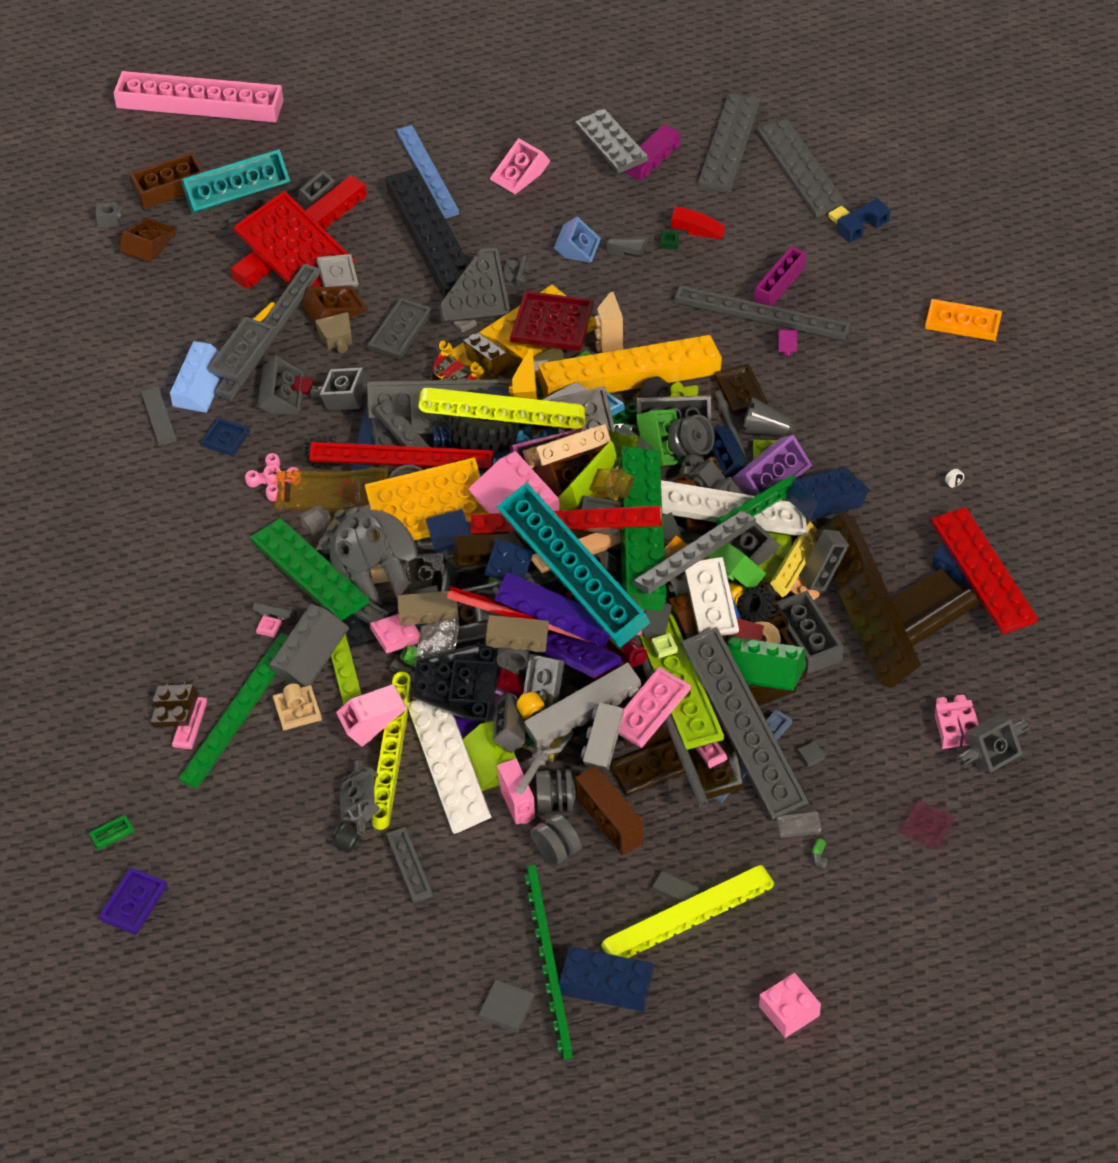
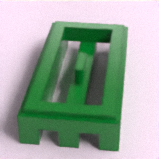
(112, 835)

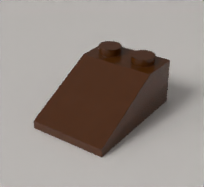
(146, 239)
(331, 301)
(684, 616)

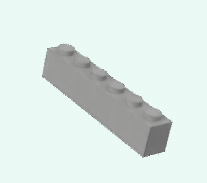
(579, 706)

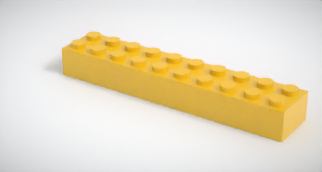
(633, 366)

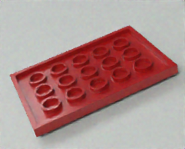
(287, 237)

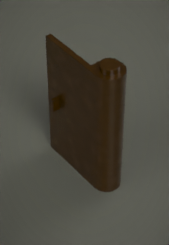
(932, 605)

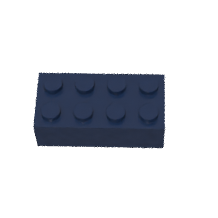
(827, 493)
(606, 979)

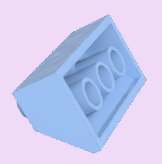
(195, 384)

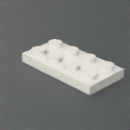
(711, 596)

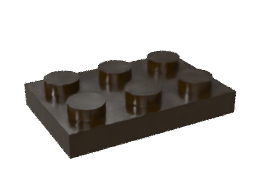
(739, 387)

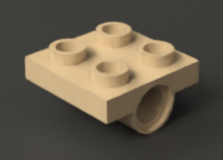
(296, 706)

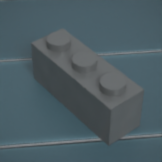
(824, 560)
(508, 724)

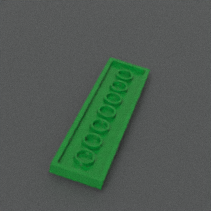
(309, 569)

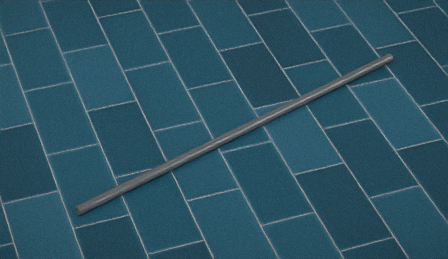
(678, 743)

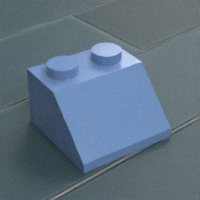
(577, 241)

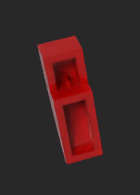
(697, 223)

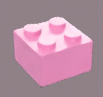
(789, 1005)

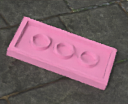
(652, 706)

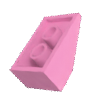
(520, 167)

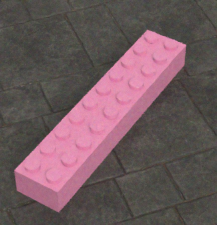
(198, 96)

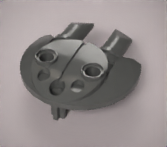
(369, 550)

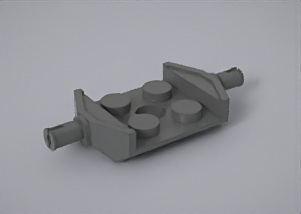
(357, 797)

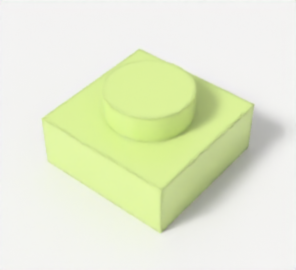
(664, 645)

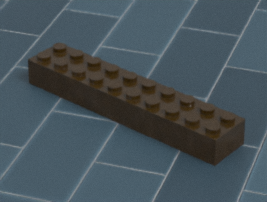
(871, 606)

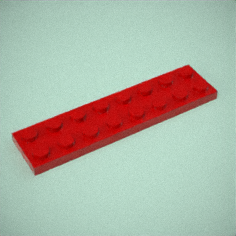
(984, 570)

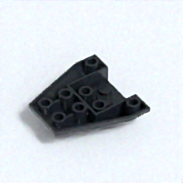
(459, 681)

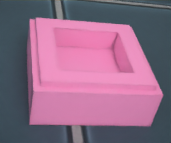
(268, 626)

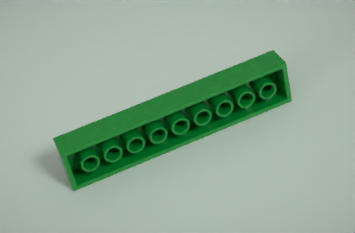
(642, 547)

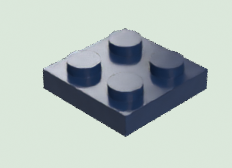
(508, 558)

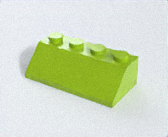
(573, 495)

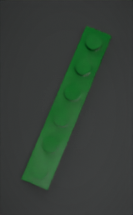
(761, 501)

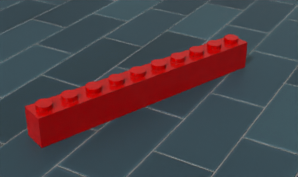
(324, 212)

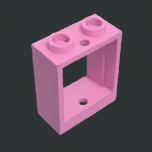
(519, 805)

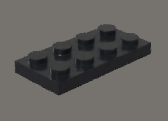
(360, 632)

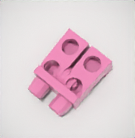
(954, 720)

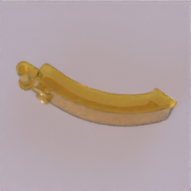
(326, 489)

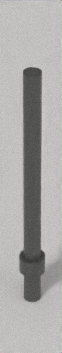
(723, 407)

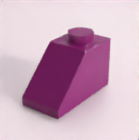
(787, 341)

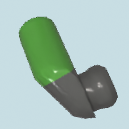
(817, 851)

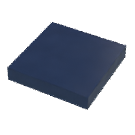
(225, 437)
(445, 528)

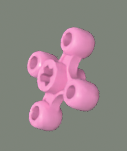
(268, 477)

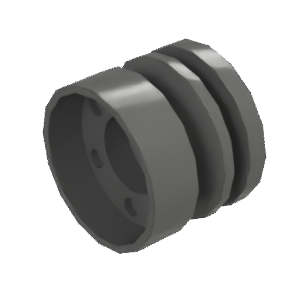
(554, 791)

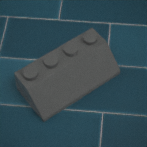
(684, 405)
(308, 646)

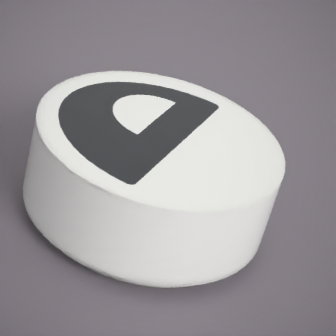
(954, 478)

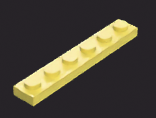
(794, 561)

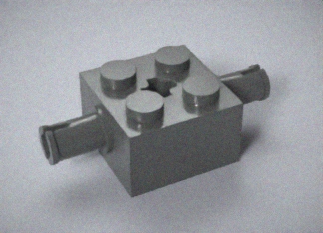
(343, 389)
(993, 743)

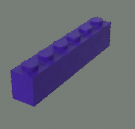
(550, 607)

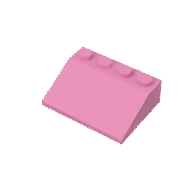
(504, 479)

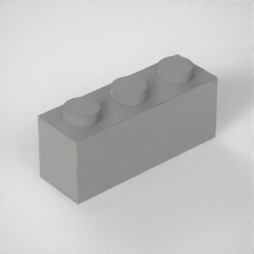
(602, 735)

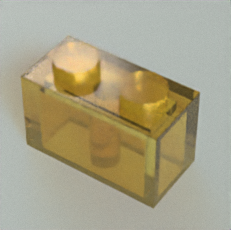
(611, 484)

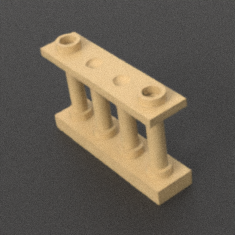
(567, 446)

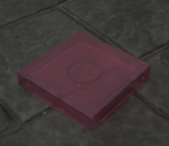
(927, 825)

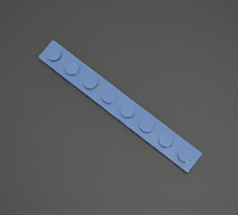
(428, 171)

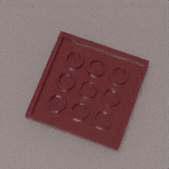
(552, 321)

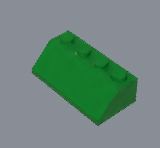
(768, 662)

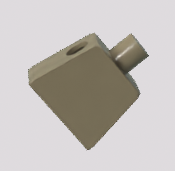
(335, 331)

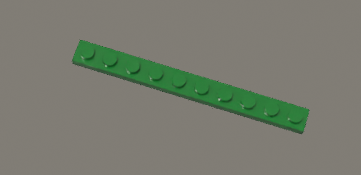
(232, 718)
(549, 968)

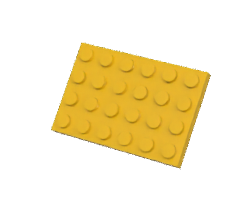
(427, 495)

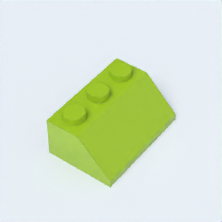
(486, 754)

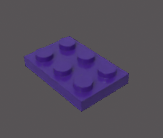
(133, 901)

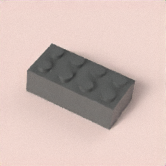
(812, 631)

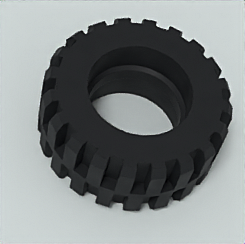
(483, 433)

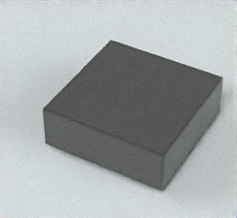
(811, 754)

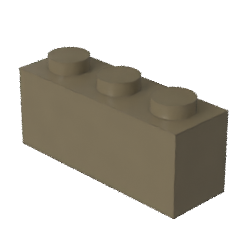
(426, 608)
(517, 633)

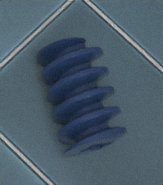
(442, 438)

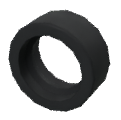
(655, 388)

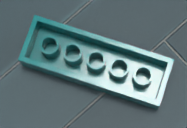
(235, 181)

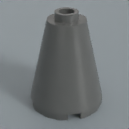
(765, 420)

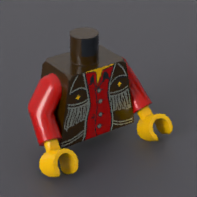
(450, 368)

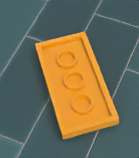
(963, 320)

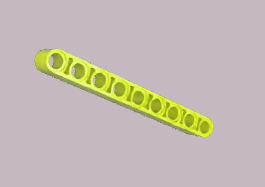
(502, 408)
(392, 739)
(689, 912)

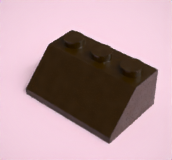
(491, 354)

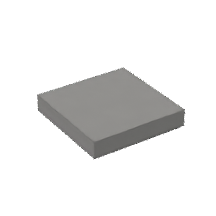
(337, 271)

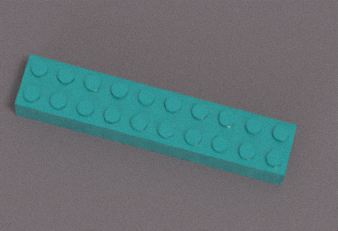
(573, 565)

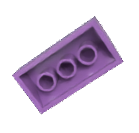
(771, 466)

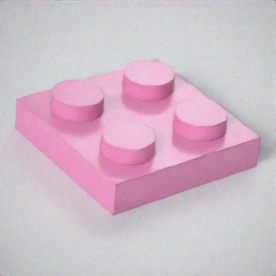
(392, 635)

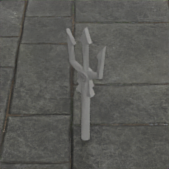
(539, 758)

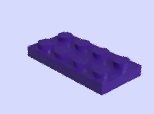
(581, 654)

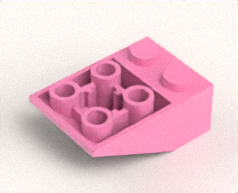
(370, 713)

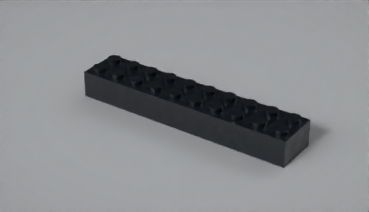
(427, 228)

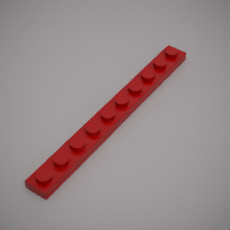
(396, 455)
(578, 519)

